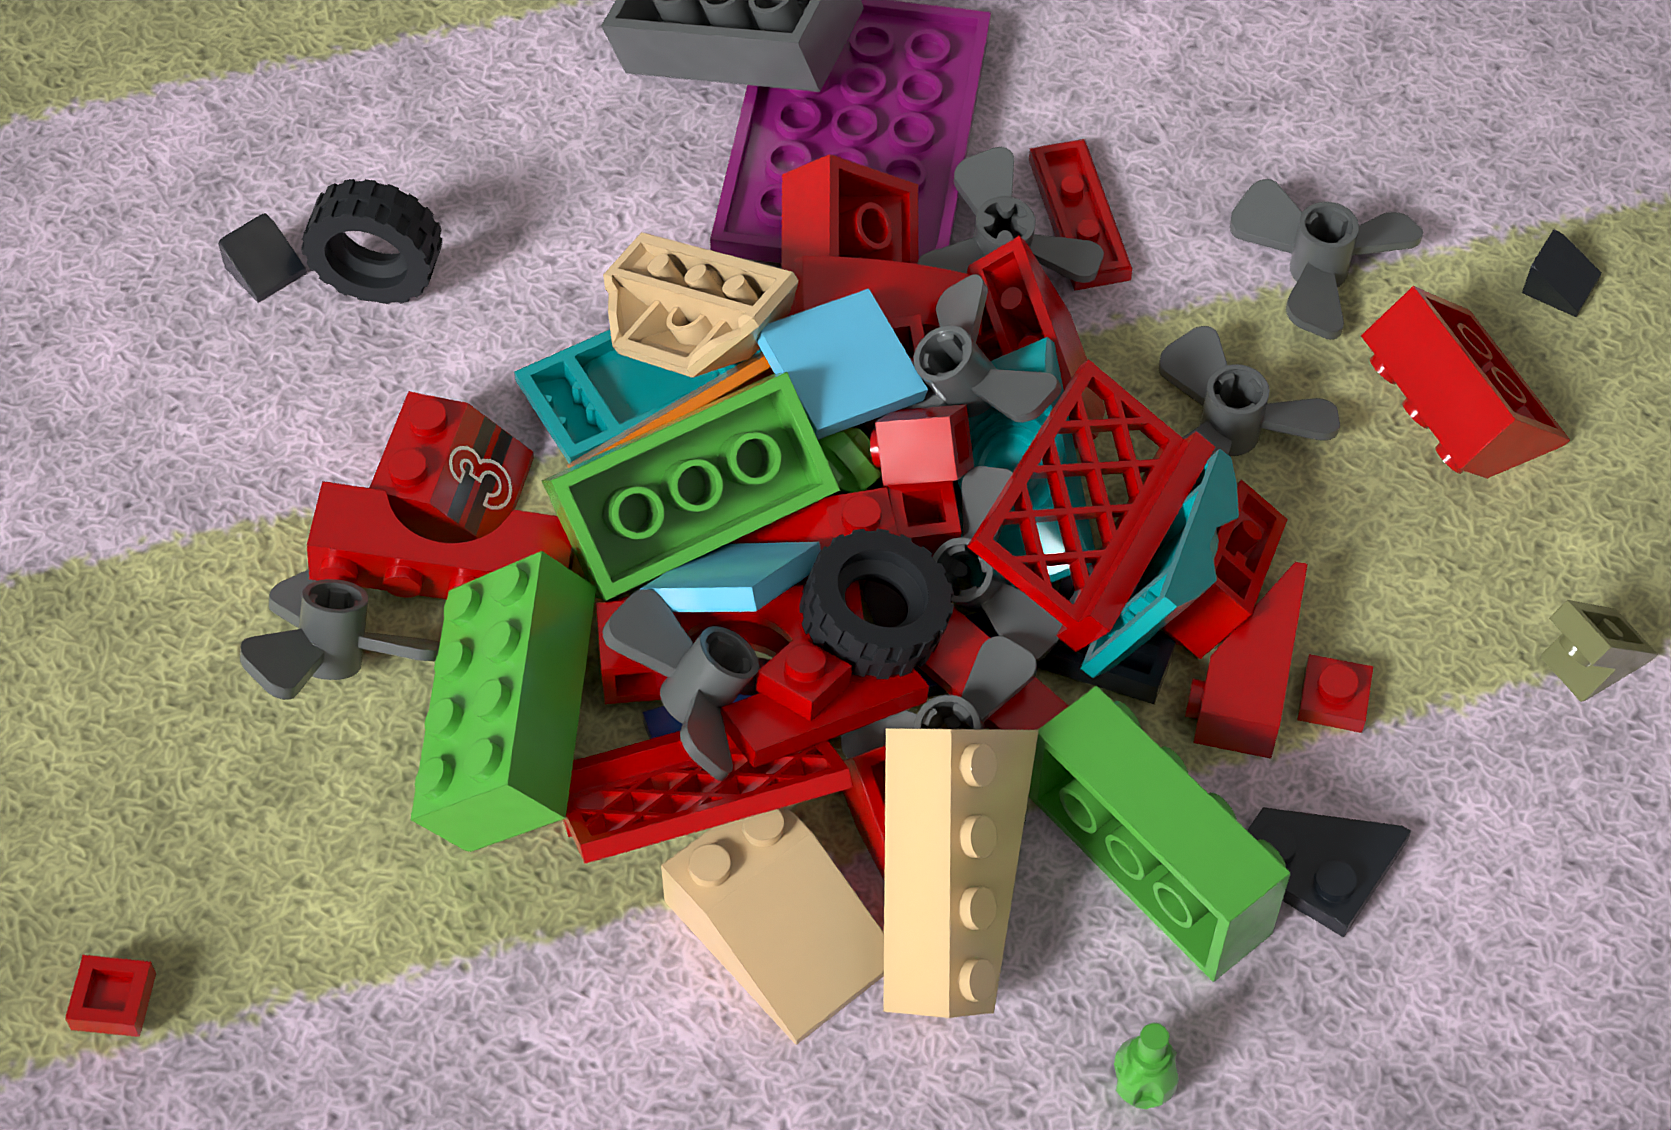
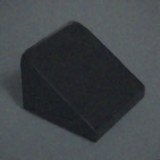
(260, 258)
(1561, 275)

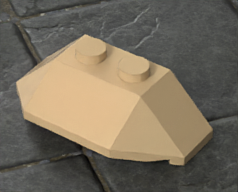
(691, 304)

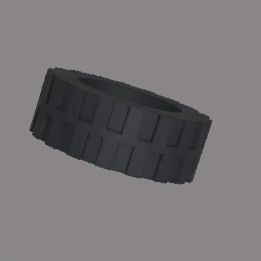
(380, 212)
(891, 562)

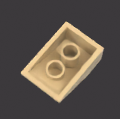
(777, 917)

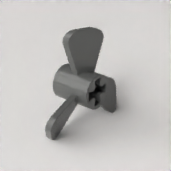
(987, 188)
(1320, 246)
(960, 371)
(1237, 397)
(1007, 608)
(328, 640)
(698, 674)
(996, 677)

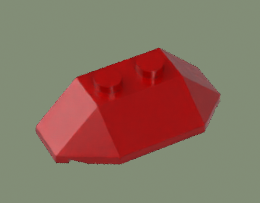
(1025, 309)

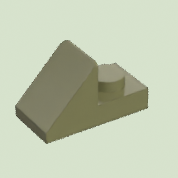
(1594, 648)

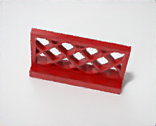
(1128, 542)
(661, 793)

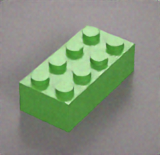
(691, 485)
(505, 704)
(1157, 832)

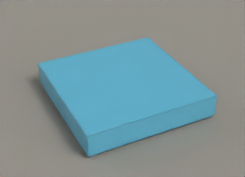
(843, 363)
(736, 577)

